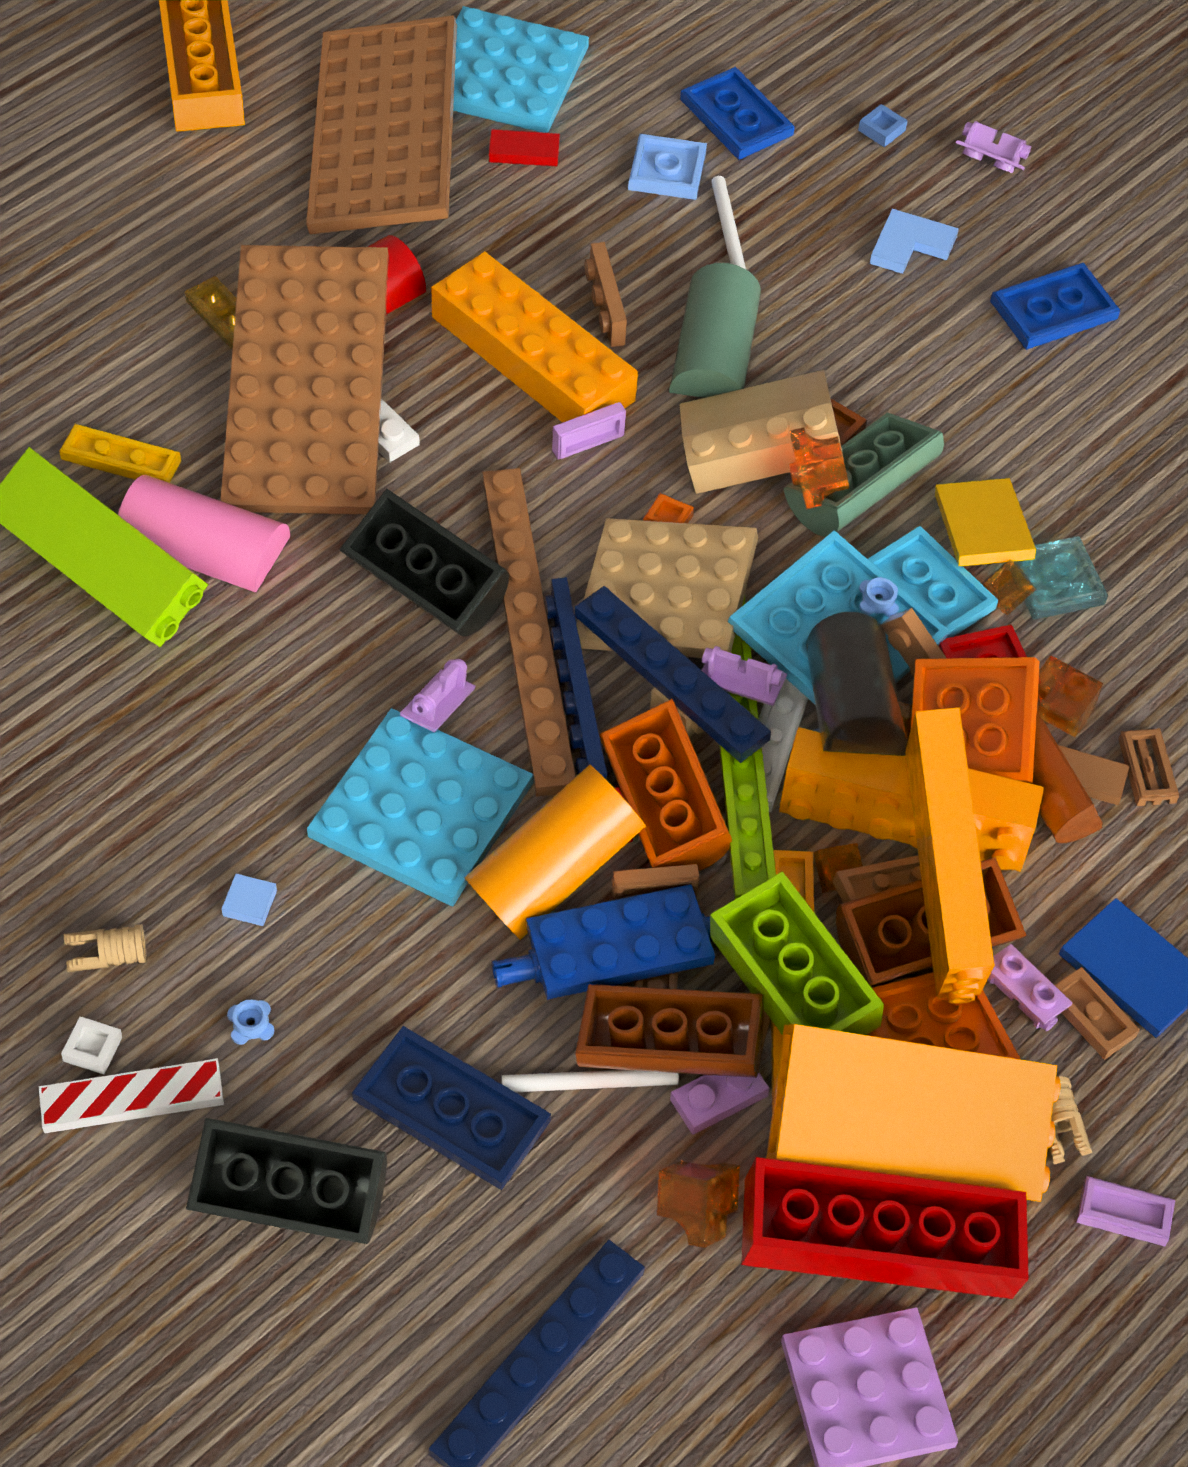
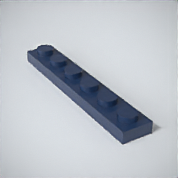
(572, 671)
(673, 674)
(537, 1359)

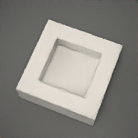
(91, 1045)

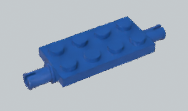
(612, 943)

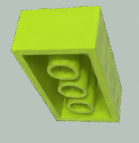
(793, 961)

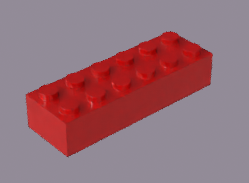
(885, 1228)

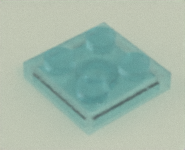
(1062, 579)

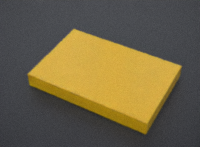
(984, 522)

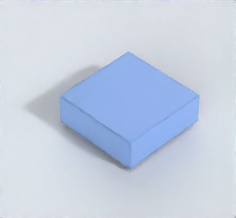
(249, 899)

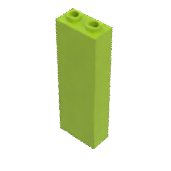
(97, 548)

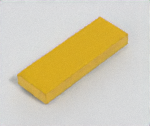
(118, 454)

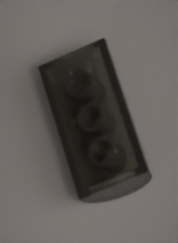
(855, 686)

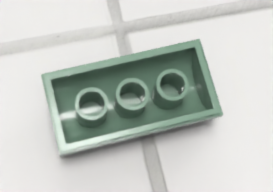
(716, 331)
(875, 465)

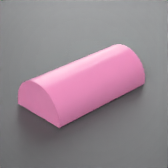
(205, 531)

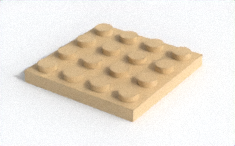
(675, 579)

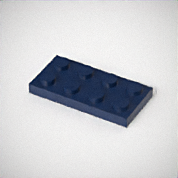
(452, 1107)

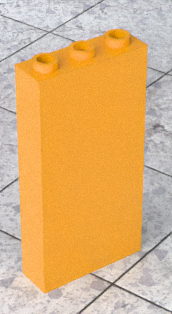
(949, 855)
(913, 1110)

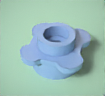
(880, 588)
(246, 1011)

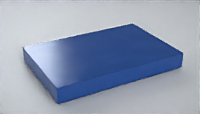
(737, 113)
(1054, 305)
(1132, 966)

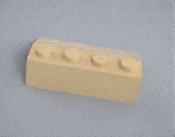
(747, 430)

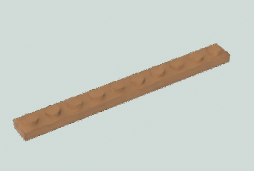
(529, 633)

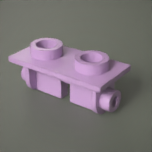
(1006, 152)
(742, 677)
(440, 696)
(1027, 985)

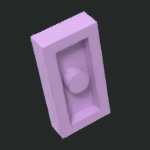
(716, 1098)

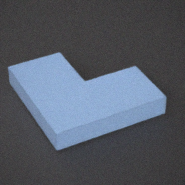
(908, 233)

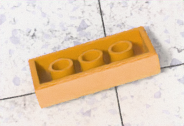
(555, 850)

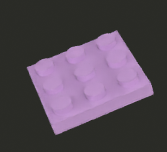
(869, 1390)

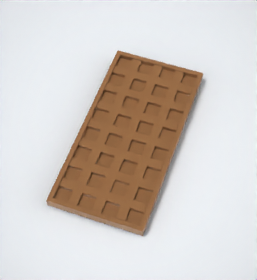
(383, 126)
(306, 380)

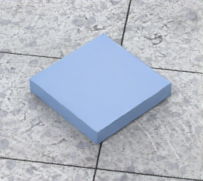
(667, 166)

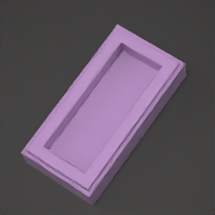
(588, 430)
(1126, 1211)

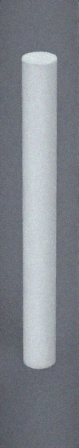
(727, 221)
(587, 1080)

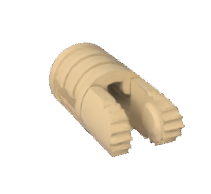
(114, 947)
(1067, 1118)

